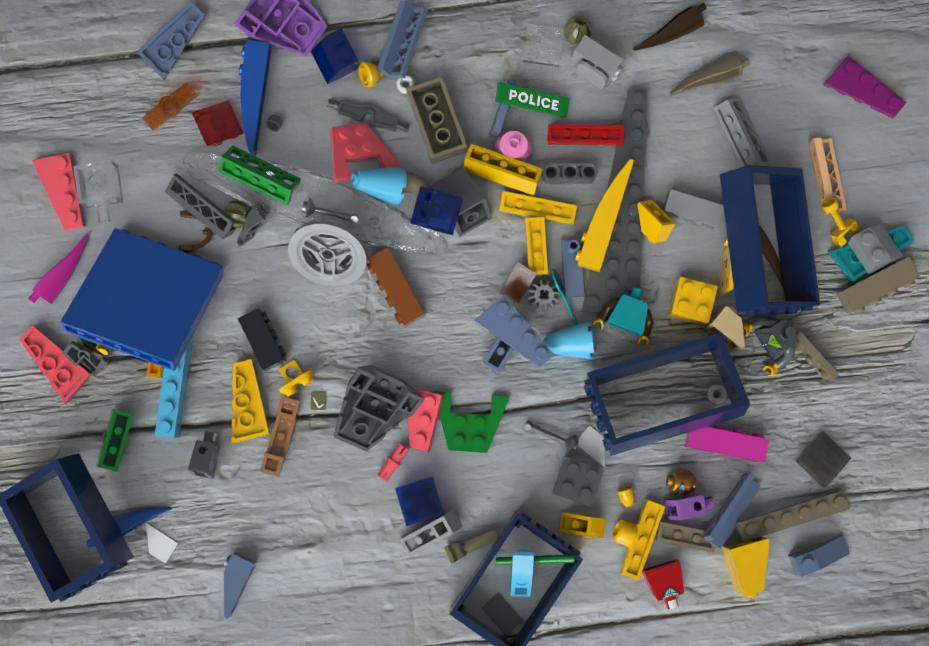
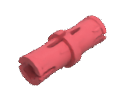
(393, 462)

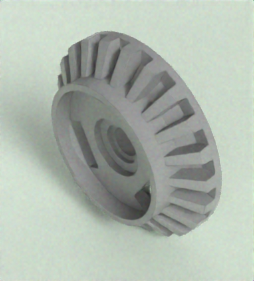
(323, 268)

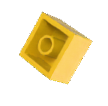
(692, 301)

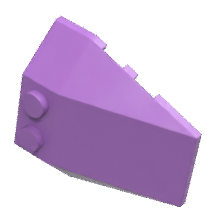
(283, 23)

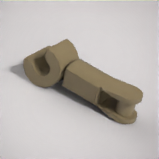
(458, 550)

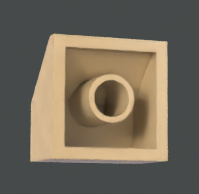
(730, 324)

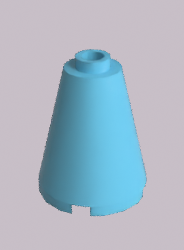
(381, 183)
(573, 341)

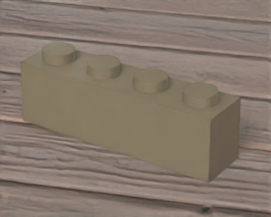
(877, 285)

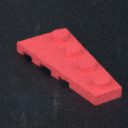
(60, 184)
(59, 370)

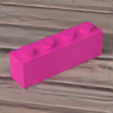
(729, 443)

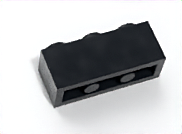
(262, 339)

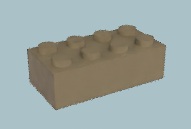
(436, 120)

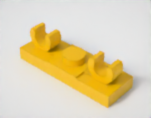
(536, 245)

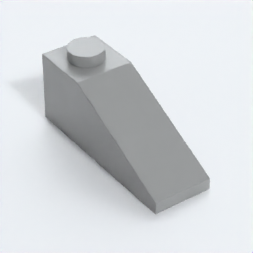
(431, 533)

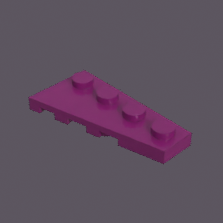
(861, 85)

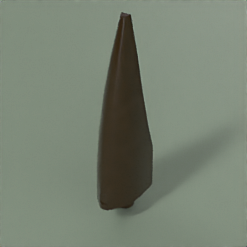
(677, 27)

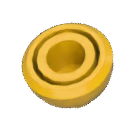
(369, 74)

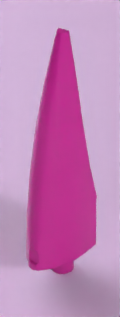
(55, 280)

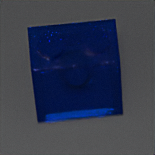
(335, 56)
(436, 210)

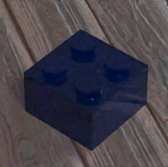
(419, 501)

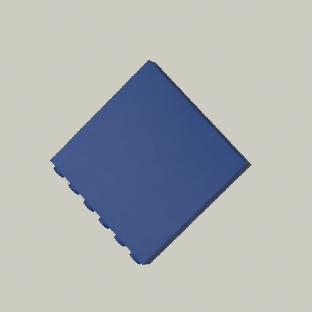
(143, 299)

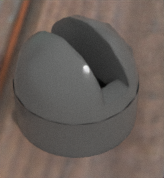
(274, 123)

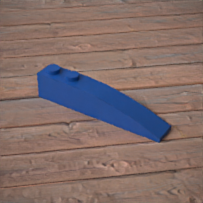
(253, 89)

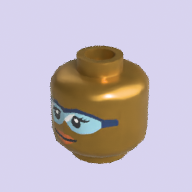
(681, 482)

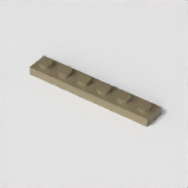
(792, 515)

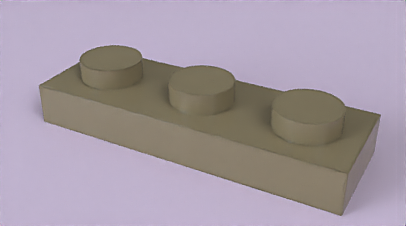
(815, 358)
(683, 536)

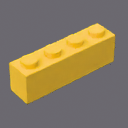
(502, 169)

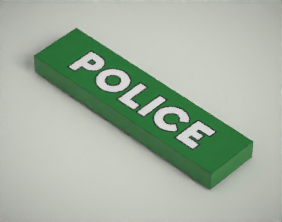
(532, 100)

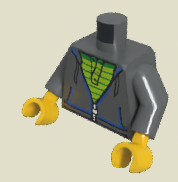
(776, 338)

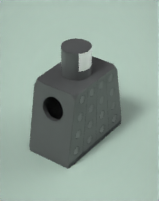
(202, 464)

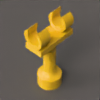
(830, 206)

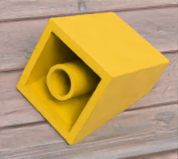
(747, 565)

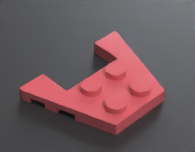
(353, 144)

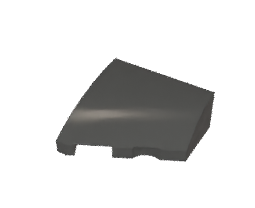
(253, 221)

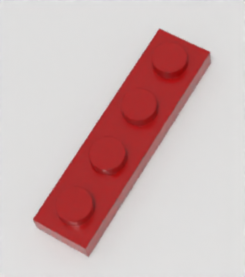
(585, 134)

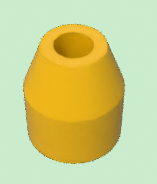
(626, 496)

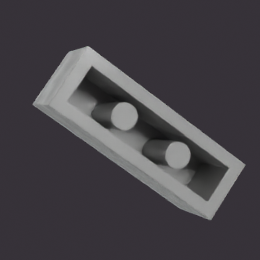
(693, 209)

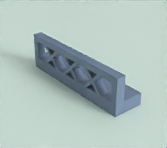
(398, 40)
(731, 510)

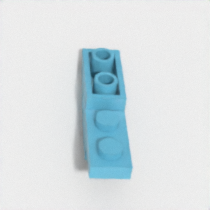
(521, 573)

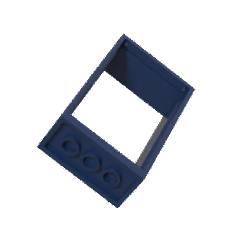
(792, 237)
(727, 371)

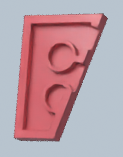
(424, 420)

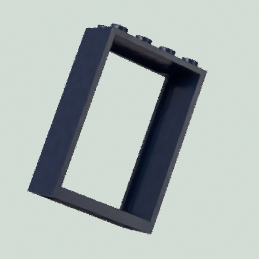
(91, 511)
(546, 602)

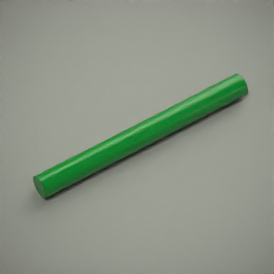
(540, 559)

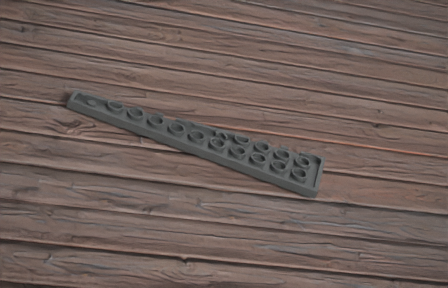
(623, 256)

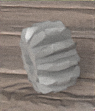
(550, 297)

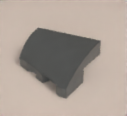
(80, 354)

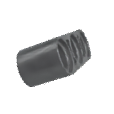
(577, 168)

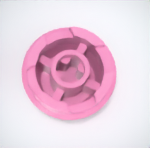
(514, 145)

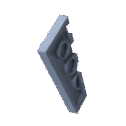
(511, 328)

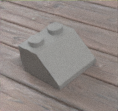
(874, 248)

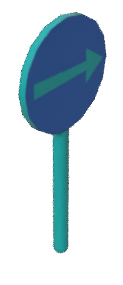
(560, 287)

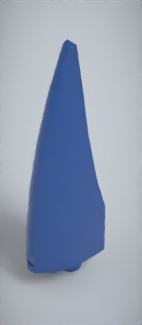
(128, 521)

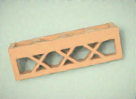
(821, 172)

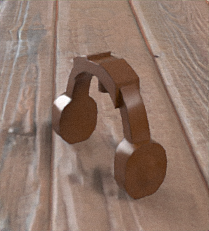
(191, 248)

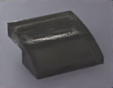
(823, 459)

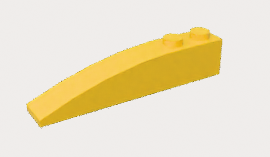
(603, 222)

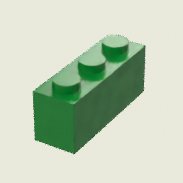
(114, 440)

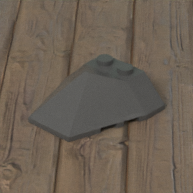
(374, 406)

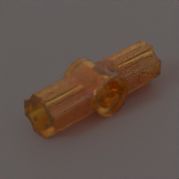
(178, 98)

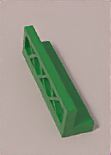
(256, 175)

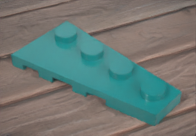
(850, 264)

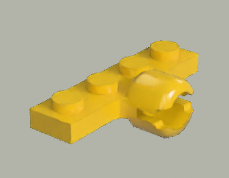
(638, 538)

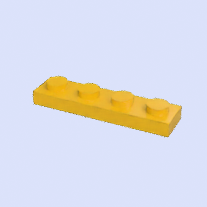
(538, 207)

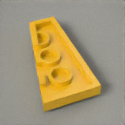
(248, 409)

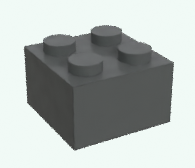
(578, 481)

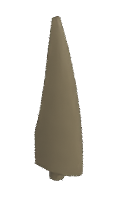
(716, 72)

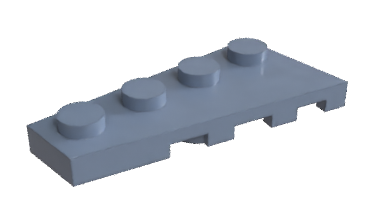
(169, 42)

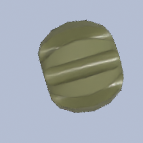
(576, 29)
(237, 211)

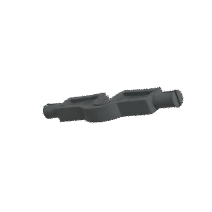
(358, 112)

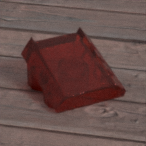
(217, 123)

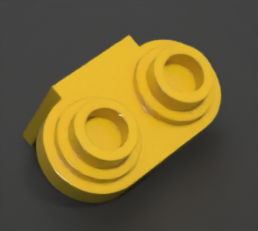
(302, 378)

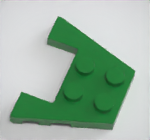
(470, 431)

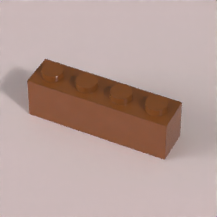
(395, 286)

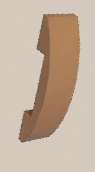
(280, 436)

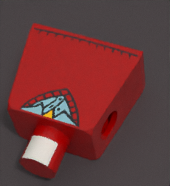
(665, 582)

